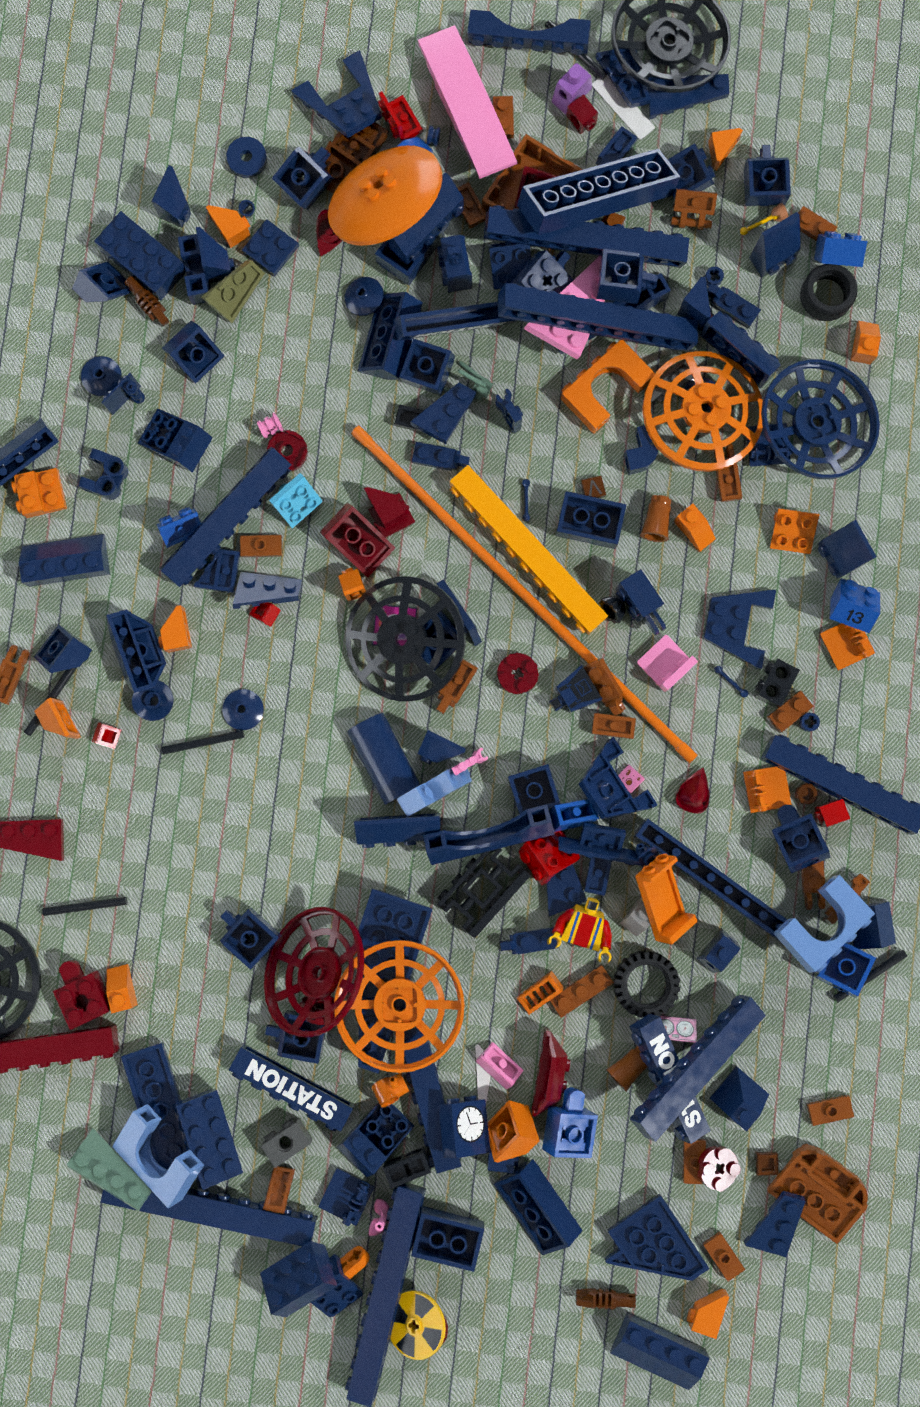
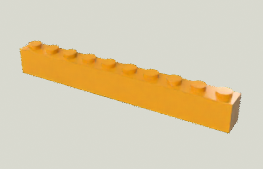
(527, 550)

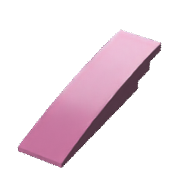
(467, 102)

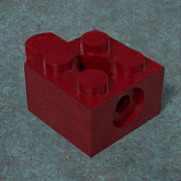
(82, 996)

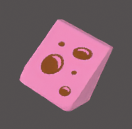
(631, 778)

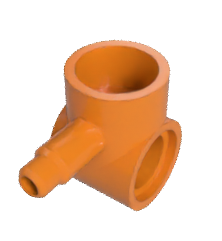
(390, 1089)

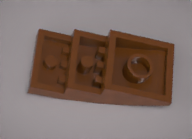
(351, 151)

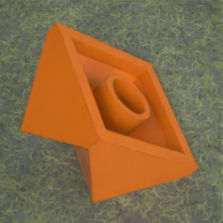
(56, 718)

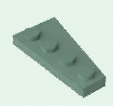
(107, 1170)

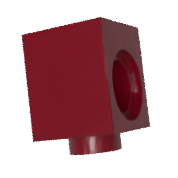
(582, 114)

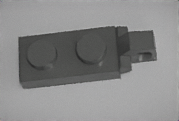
(659, 393)

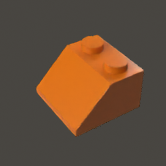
(512, 1132)

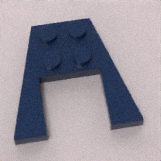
(351, 111)

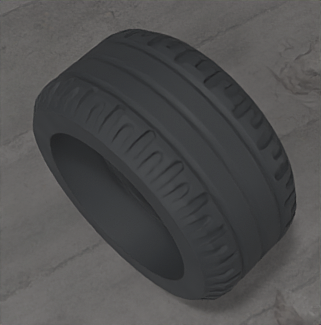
(837, 274)

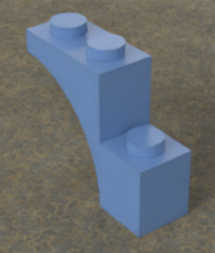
(432, 791)

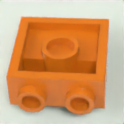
(39, 492)

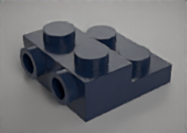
(692, 169)

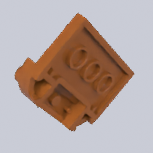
(831, 1191)

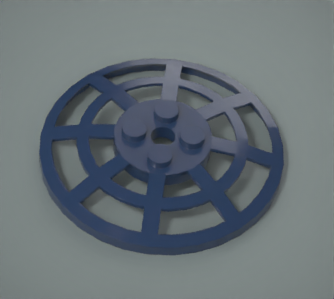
(826, 413)

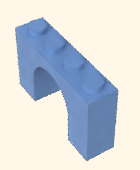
(851, 914)
(135, 1149)

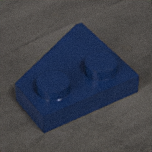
(221, 572)

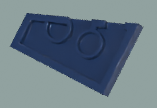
(632, 91)
(445, 413)
(470, 628)
(564, 891)
(779, 1225)

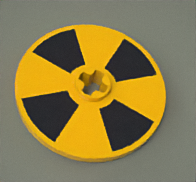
(426, 1313)

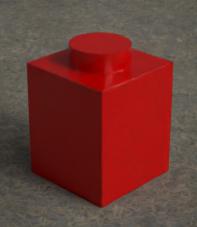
(831, 813)

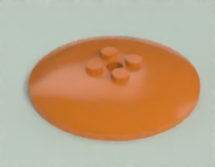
(370, 214)

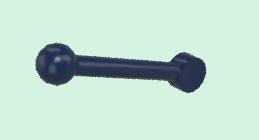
(526, 483)
(743, 692)

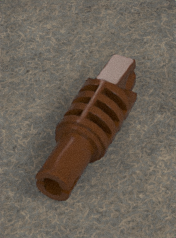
(147, 301)
(604, 1299)

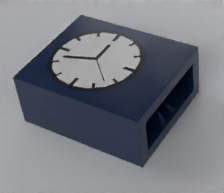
(464, 1127)

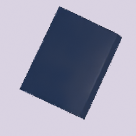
(696, 304)
(880, 931)

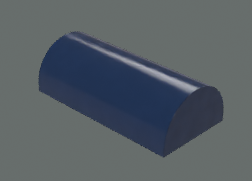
(383, 758)

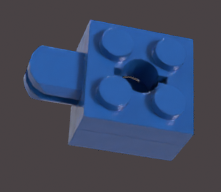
(579, 1127)

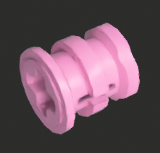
(270, 425)

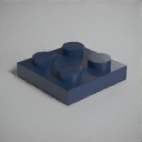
(270, 247)

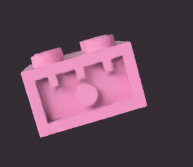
(666, 663)

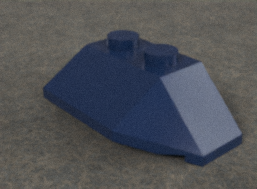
(136, 650)

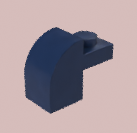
(640, 458)

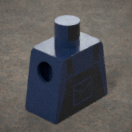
(575, 692)
(719, 952)

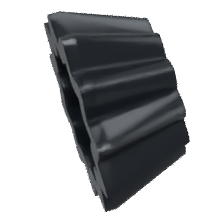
(613, 608)

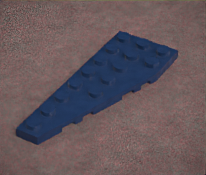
(385, 920)

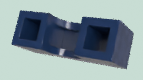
(196, 279)

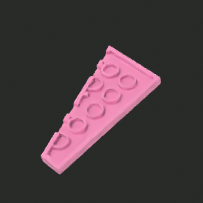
(568, 340)

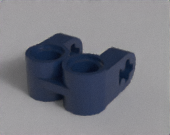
(116, 479)

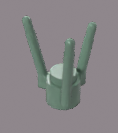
(482, 385)

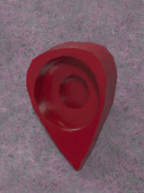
(325, 236)
(693, 793)

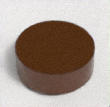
(806, 793)

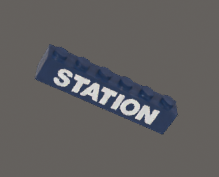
(449, 321)
(661, 1059)
(291, 1087)

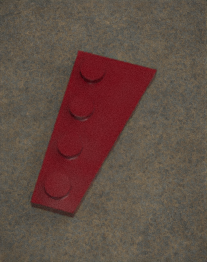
(34, 837)

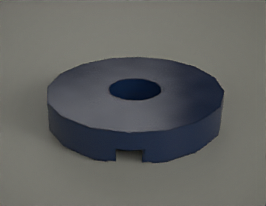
(243, 146)

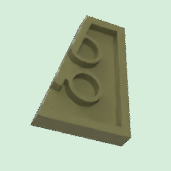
(234, 290)

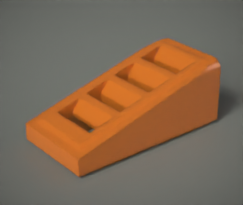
(558, 988)

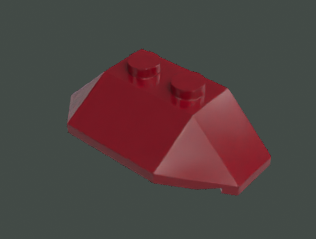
(550, 1074)

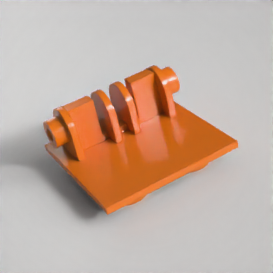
(794, 530)
(846, 645)
(766, 789)

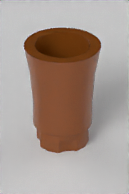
(657, 519)
(627, 1069)

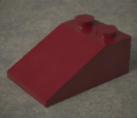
(357, 539)

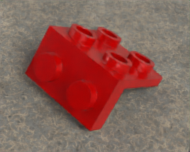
(400, 117)
(545, 858)

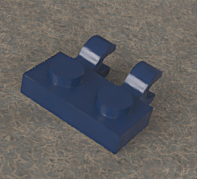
(511, 413)

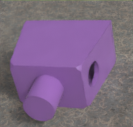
(573, 85)

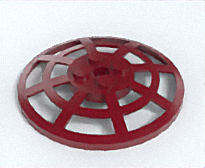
(308, 980)

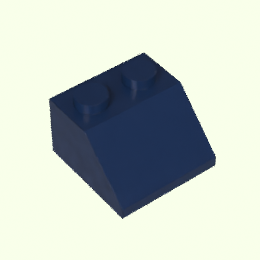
(193, 351)

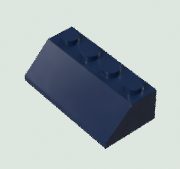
(446, 207)
(738, 346)
(382, 352)
(64, 560)
(395, 829)
(538, 1208)
(660, 1351)

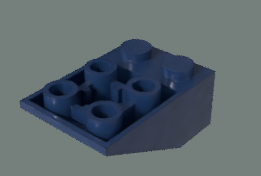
(175, 439)
(375, 1138)

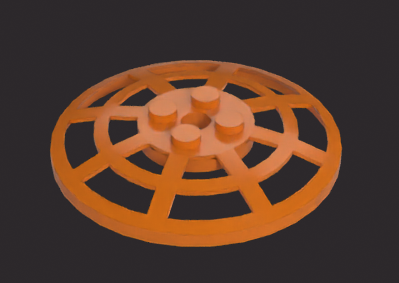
(698, 419)
(403, 1019)

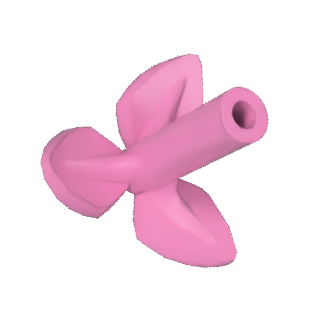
(378, 1224)

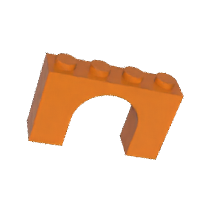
(618, 360)

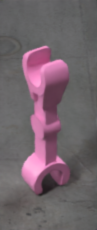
(475, 758)

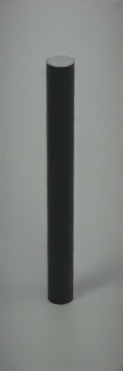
(584, 58)
(53, 694)
(202, 742)
(85, 906)
(876, 972)

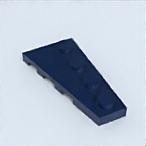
(667, 102)

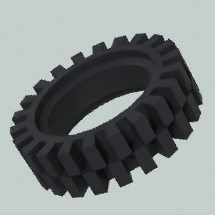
(671, 989)

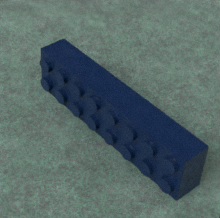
(597, 191)

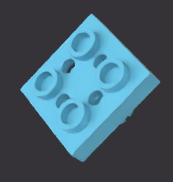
(293, 497)

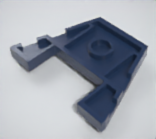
(729, 620)
(607, 790)

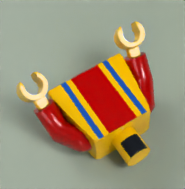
(585, 928)

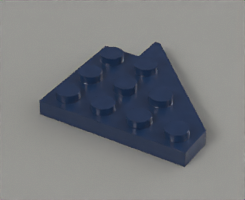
(655, 1243)

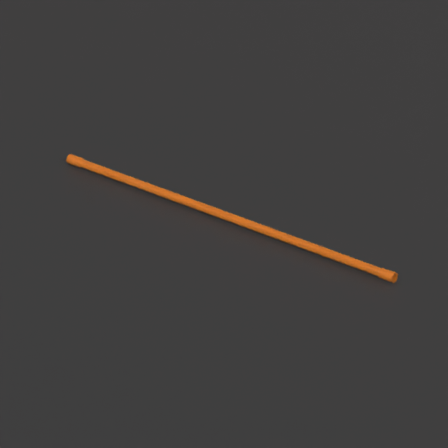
(367, 441)

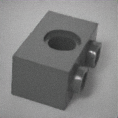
(277, 1151)

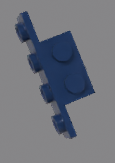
(600, 842)

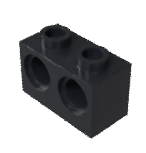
(781, 686)
(407, 1167)

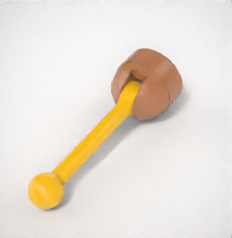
(777, 214)

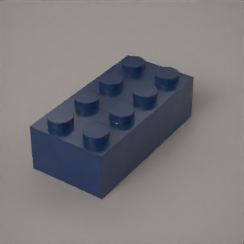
(140, 255)
(208, 1137)

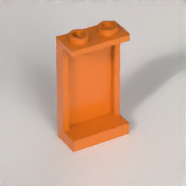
(663, 900)

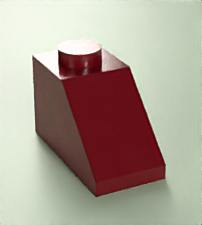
(386, 506)

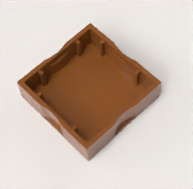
(530, 154)

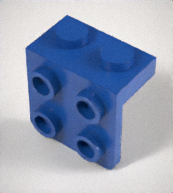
(179, 527)

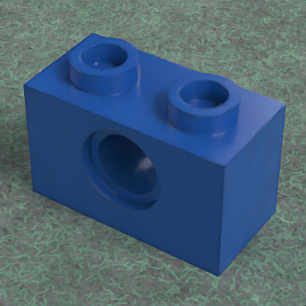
(572, 815)

